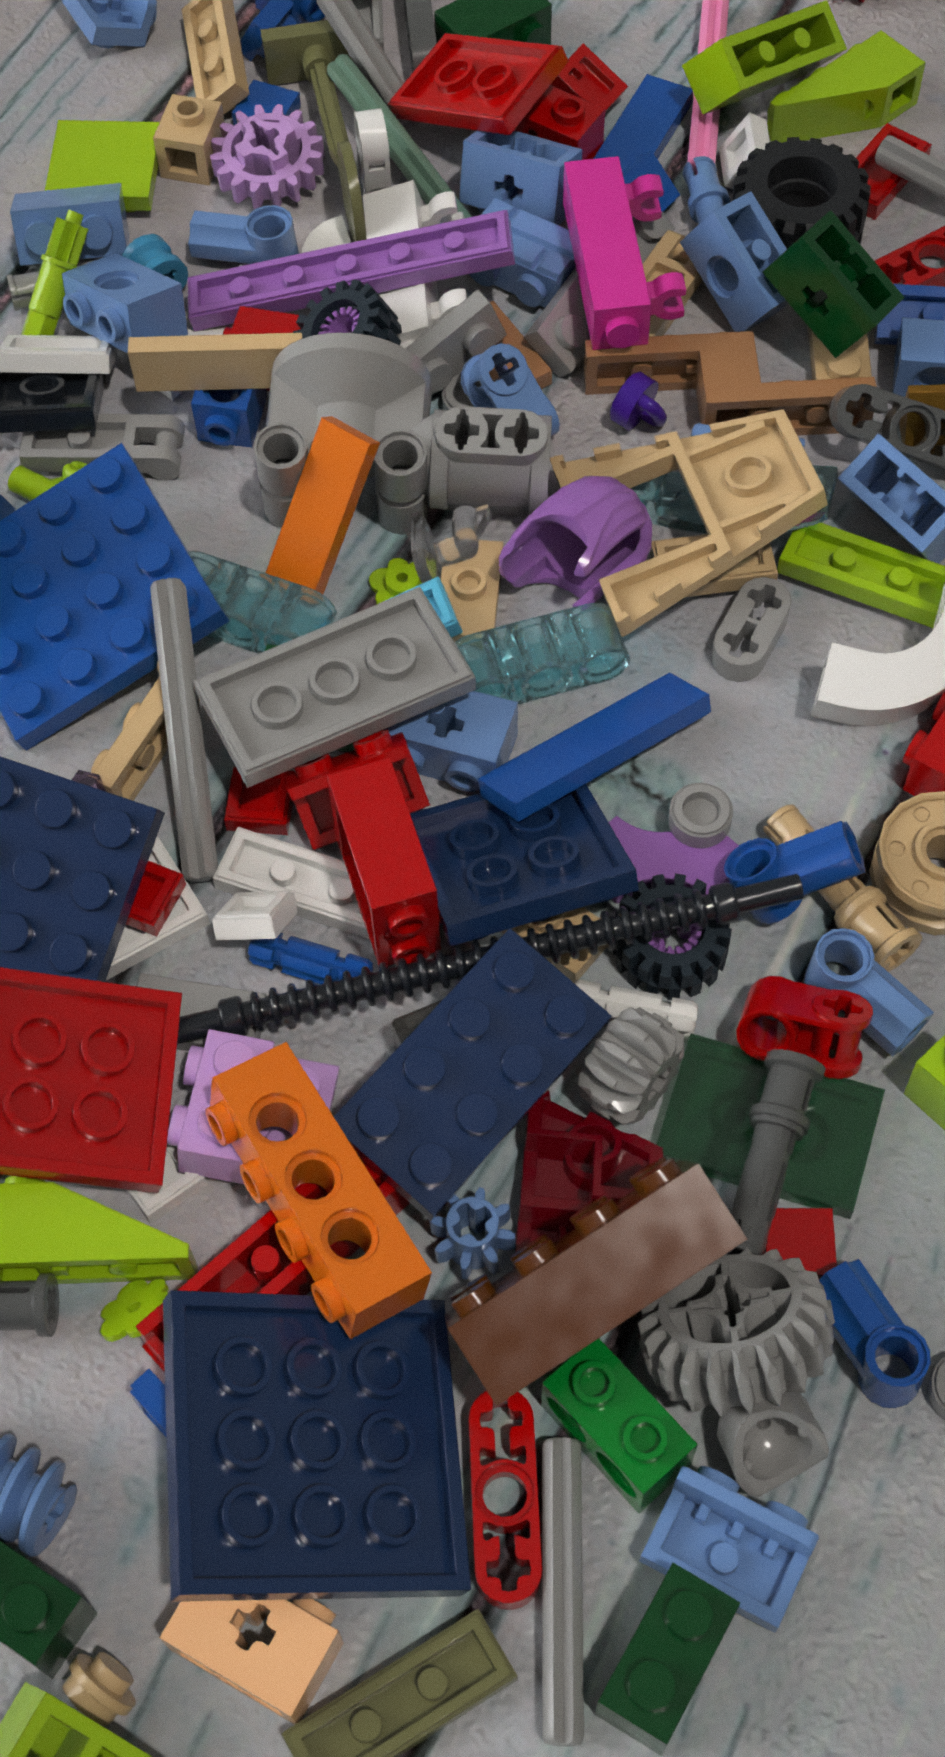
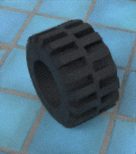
(802, 183)

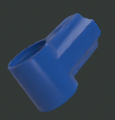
(817, 857)
(871, 1328)

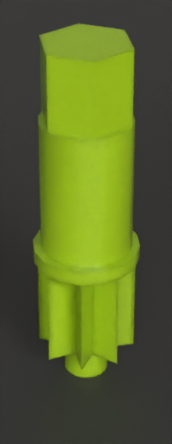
(60, 256)

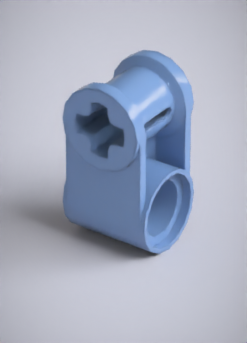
(512, 390)

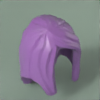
(579, 538)

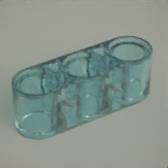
(261, 605)
(546, 654)

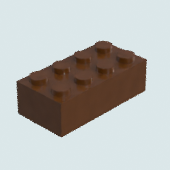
(591, 1277)

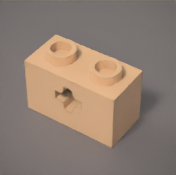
(277, 1675)

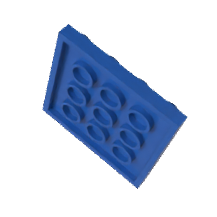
(81, 595)

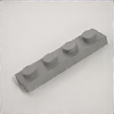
(562, 325)

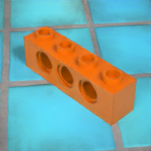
(279, 1093)

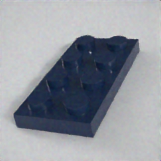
(470, 1073)

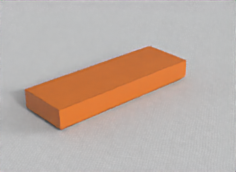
(323, 504)

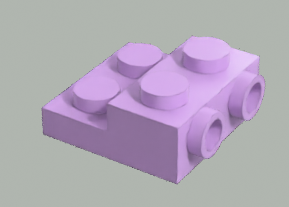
(189, 1129)

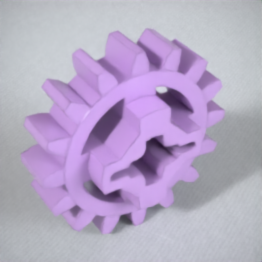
(267, 156)

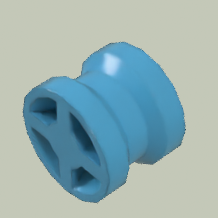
(156, 254)

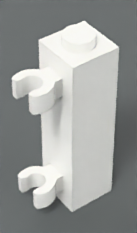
(400, 210)

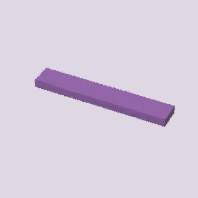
(382, 262)

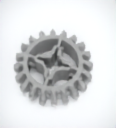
(738, 1332)

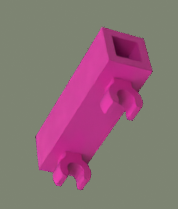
(608, 253)

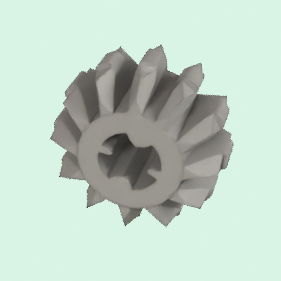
(631, 1065)

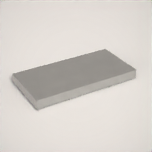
(334, 686)

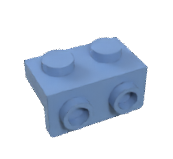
(114, 21)
(732, 1543)

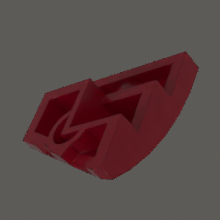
(570, 1165)

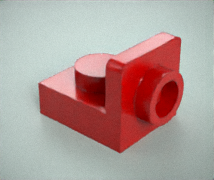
(590, 79)

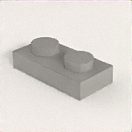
(457, 338)

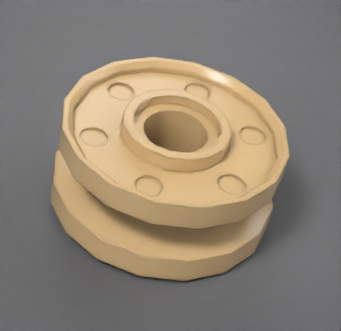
(904, 866)

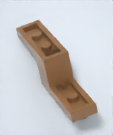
(725, 379)

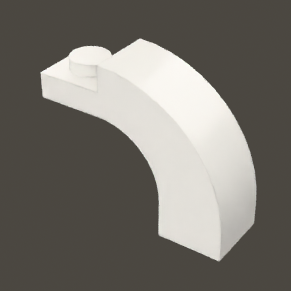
(882, 687)

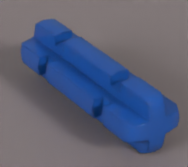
(305, 958)

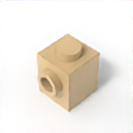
(185, 138)

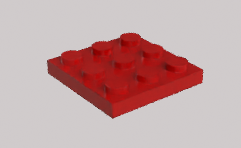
(85, 1079)

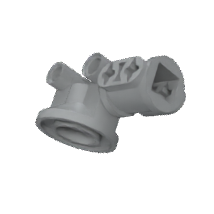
(386, 393)

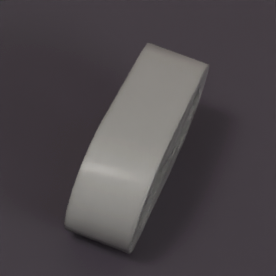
(741, 624)

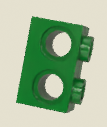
(617, 1424)

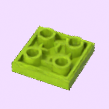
(106, 154)

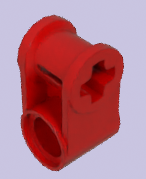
(805, 1023)

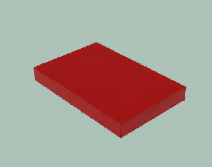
(478, 83)

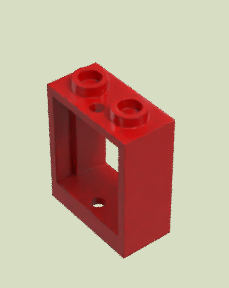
(385, 862)

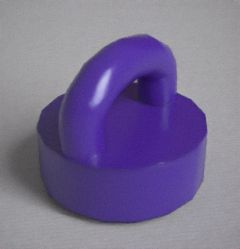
(637, 403)

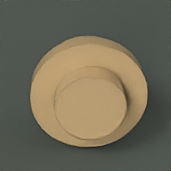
(100, 1687)

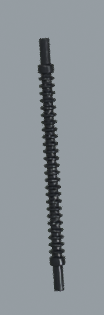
(721, 905)

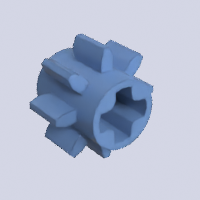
(466, 1250)

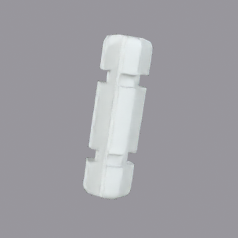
(679, 1012)

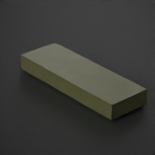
(409, 1696)

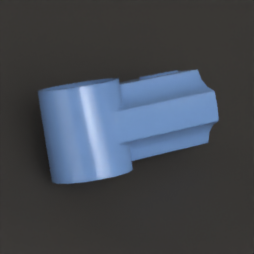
(243, 239)
(896, 1010)

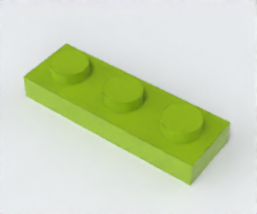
(864, 571)

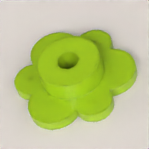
(394, 579)
(132, 1305)

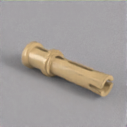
(854, 904)

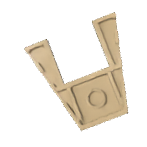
(746, 485)

